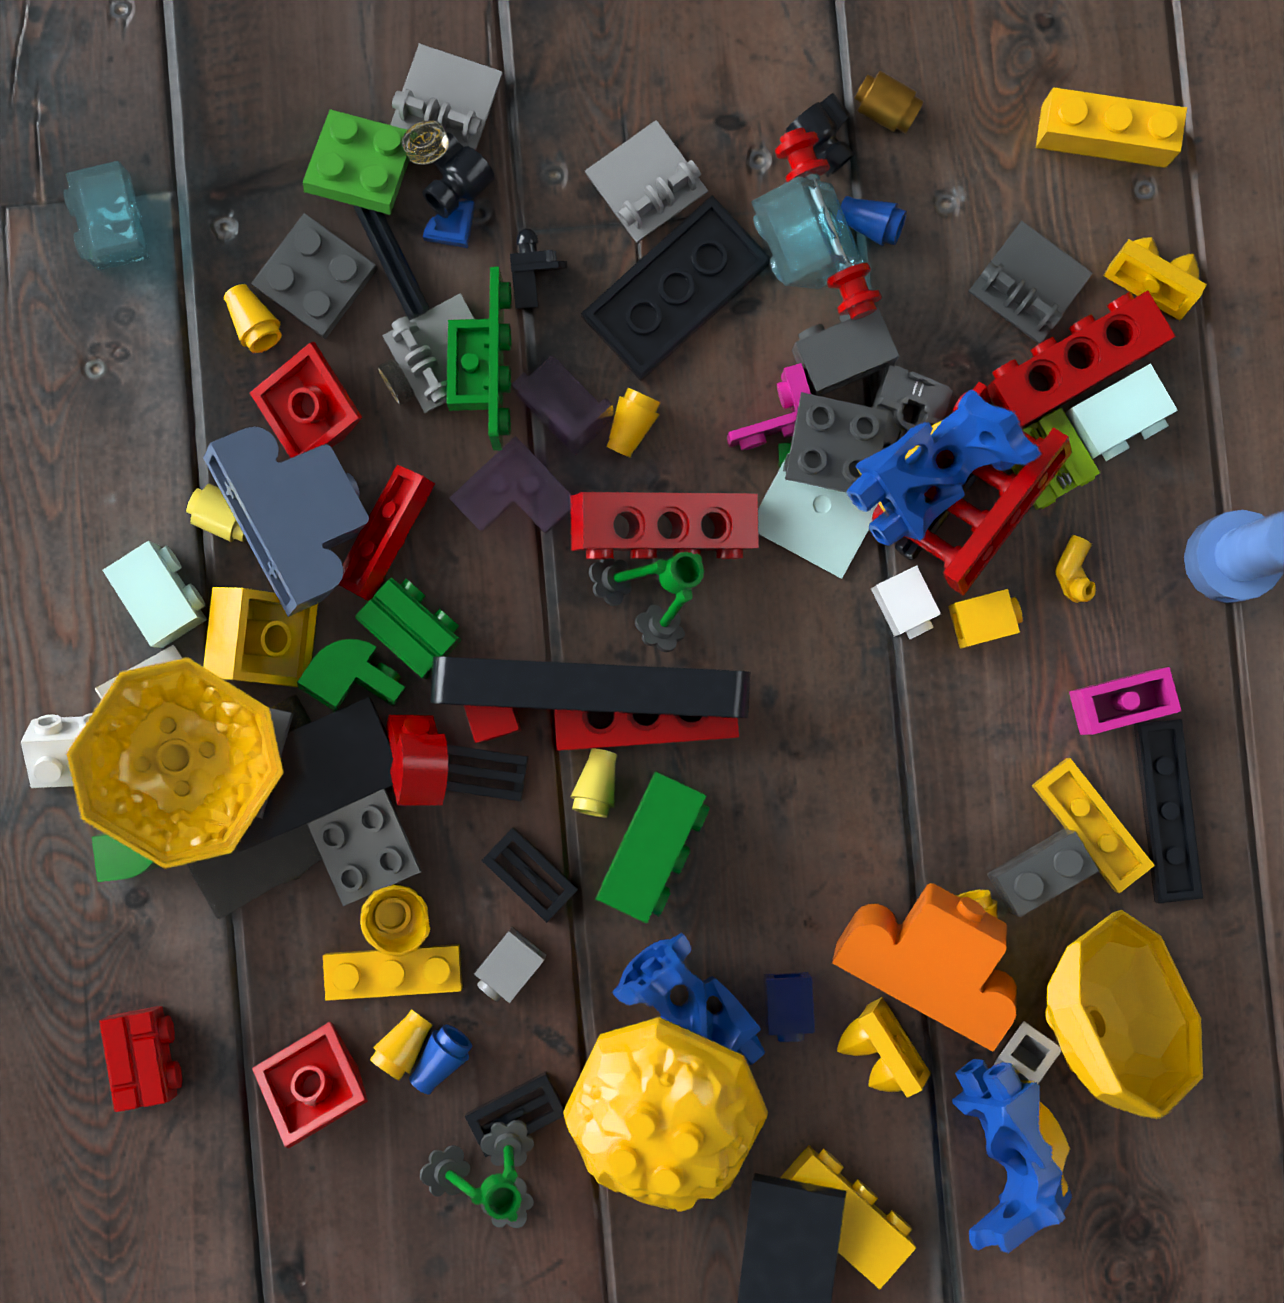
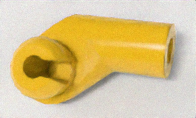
(1070, 571)

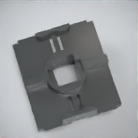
(911, 388)

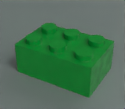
(653, 848)

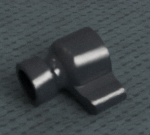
(825, 120)
(464, 177)

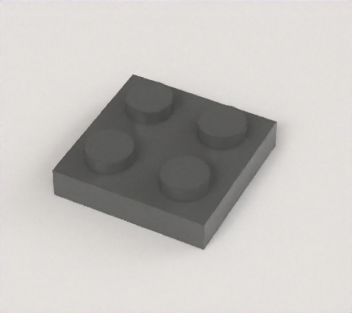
(314, 276)

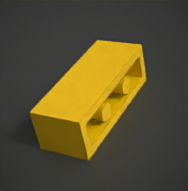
(1111, 127)
(869, 1237)

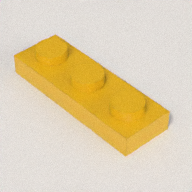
(1101, 832)
(382, 975)

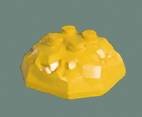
(174, 762)
(664, 1114)

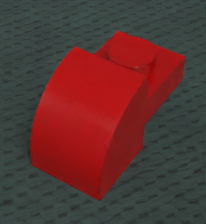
(419, 760)

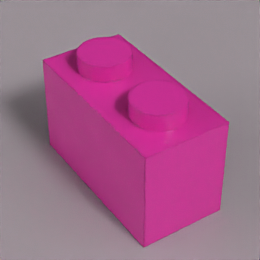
(1125, 701)

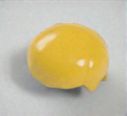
(395, 920)

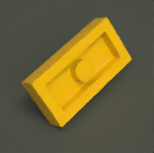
(1172, 285)
(880, 1032)

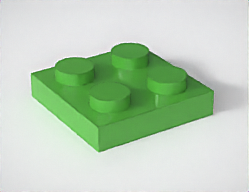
(357, 162)

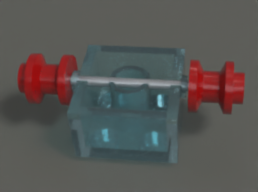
(810, 230)

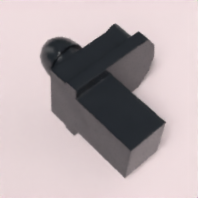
(526, 264)

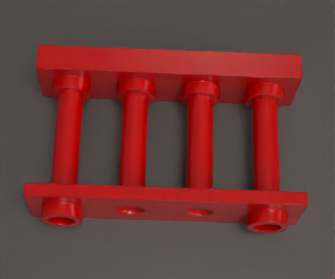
(993, 527)

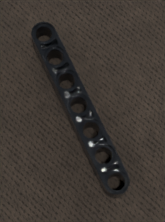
(590, 687)

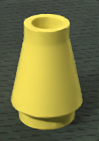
(596, 785)

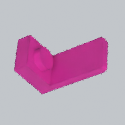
(789, 392)

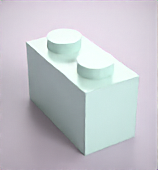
(1122, 411)
(156, 594)

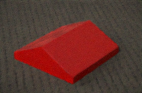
(306, 403)
(310, 1084)

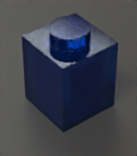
(789, 1005)

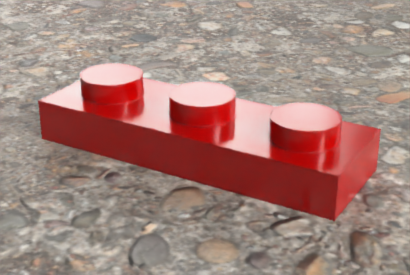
(385, 532)

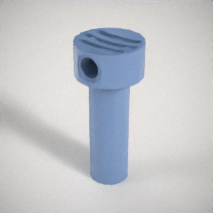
(1236, 555)

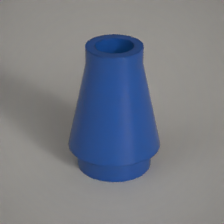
(875, 219)
(441, 1057)

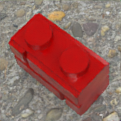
(140, 1058)

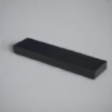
(1168, 811)

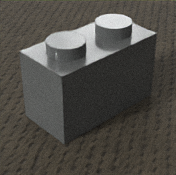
(844, 352)
(1042, 872)

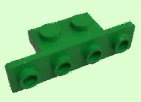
(477, 362)

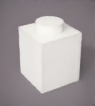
(906, 603)

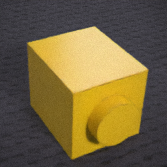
(985, 618)

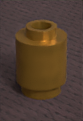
(888, 102)

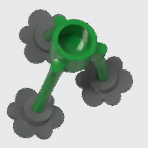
(674, 574)
(500, 1195)

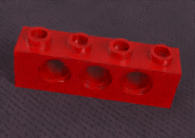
(1143, 333)
(732, 514)
(576, 732)

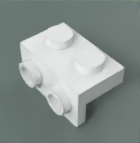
(46, 749)

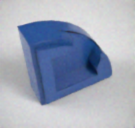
(454, 229)

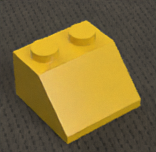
(256, 639)

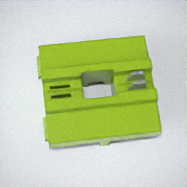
(1077, 469)

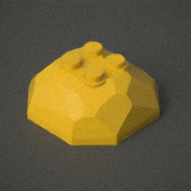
(1126, 1017)

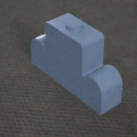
(289, 511)

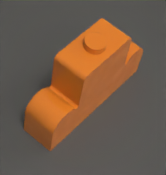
(936, 962)

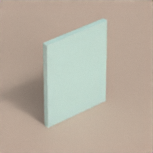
(813, 523)

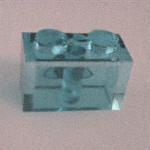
(105, 216)

